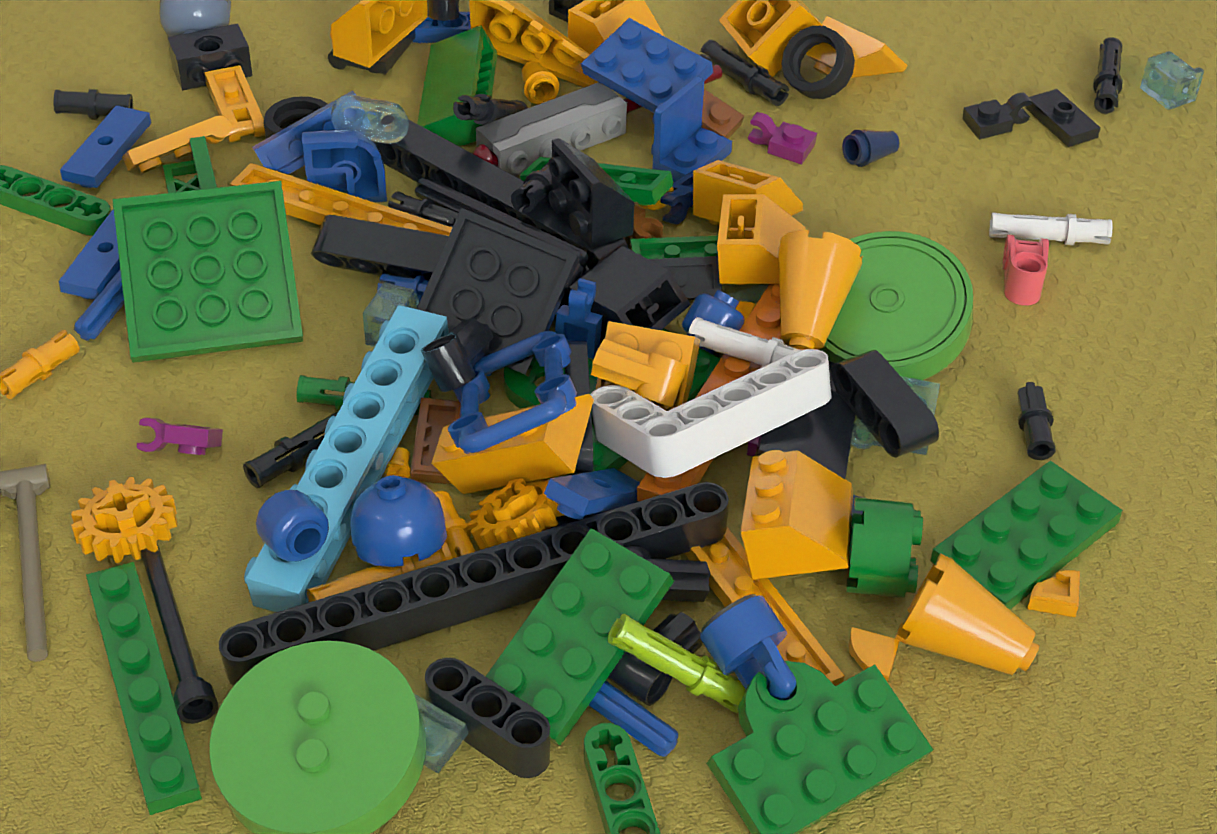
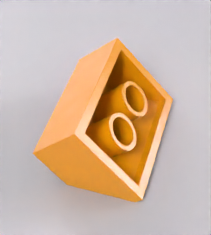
(375, 28)
(533, 455)
(795, 516)

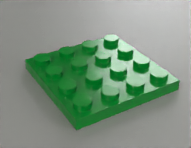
(206, 271)

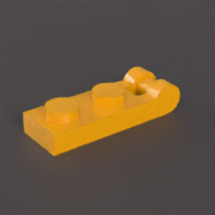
(235, 102)
(148, 155)

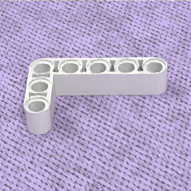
(713, 423)

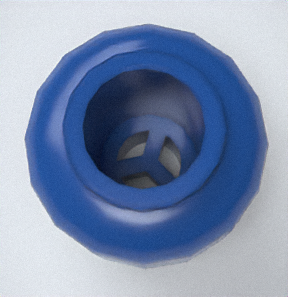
(715, 309)
(292, 525)

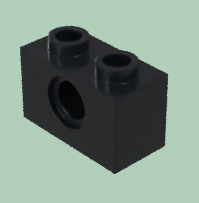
(208, 51)

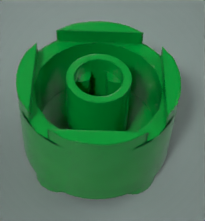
(882, 548)

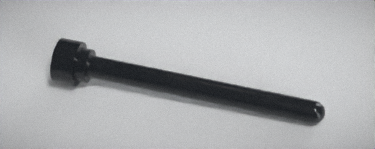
(194, 696)

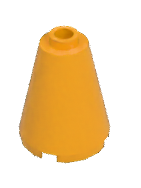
(814, 285)
(966, 622)

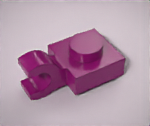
(786, 141)
(190, 438)

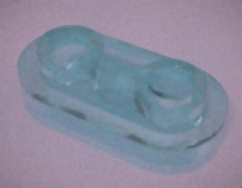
(369, 118)

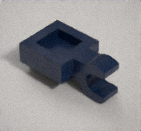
(679, 199)

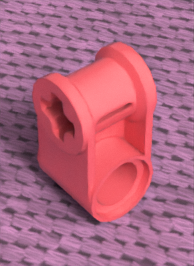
(1024, 269)

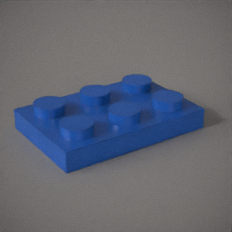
(644, 65)

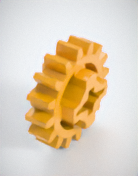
(513, 513)
(124, 519)

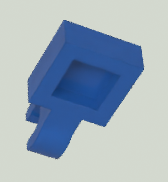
(577, 320)

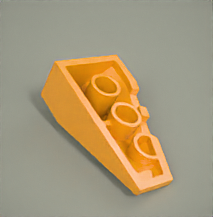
(526, 37)

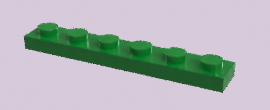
(143, 689)

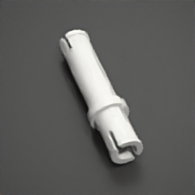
(1052, 228)
(739, 343)

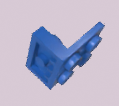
(678, 137)

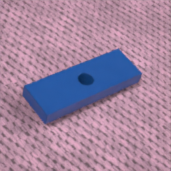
(105, 147)
(94, 264)
(592, 492)

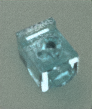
(1171, 80)
(383, 307)

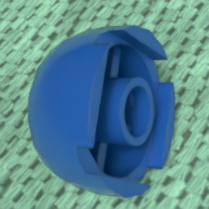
(397, 521)

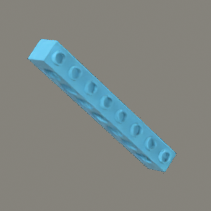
(353, 452)

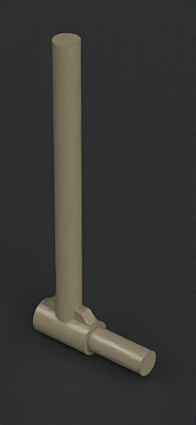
(23, 486)

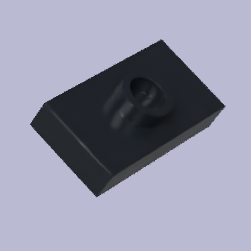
(1063, 118)

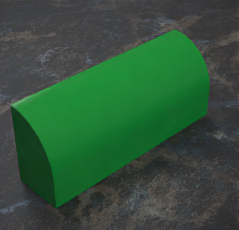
(456, 68)

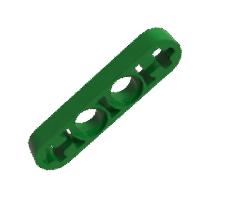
(82, 214)
(617, 814)

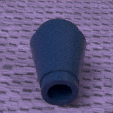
(868, 146)

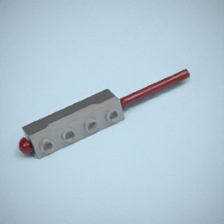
(577, 118)

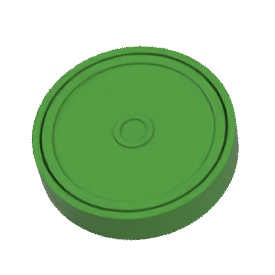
(906, 304)
(318, 741)

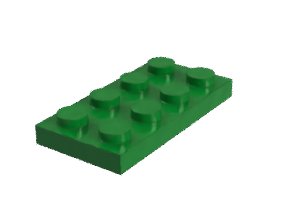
(1030, 533)
(563, 645)

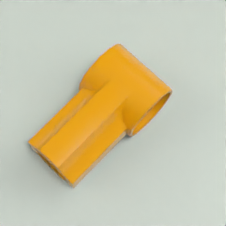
(649, 375)

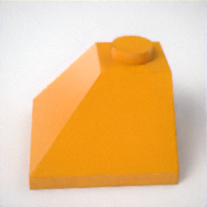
(870, 54)

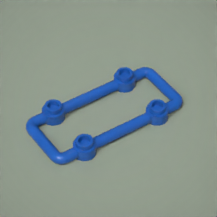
(555, 394)

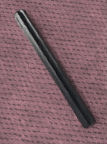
(454, 200)

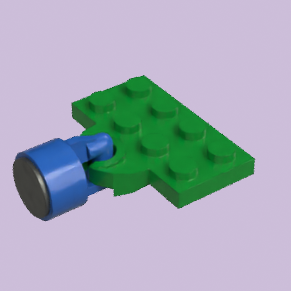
(805, 738)

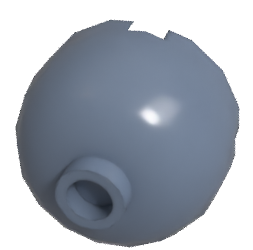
(193, 15)

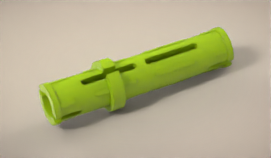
(698, 673)

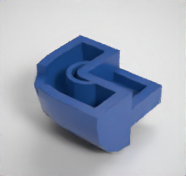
(345, 163)

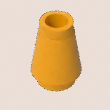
(539, 83)

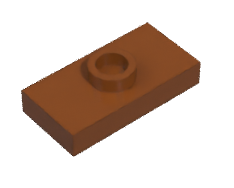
(432, 418)

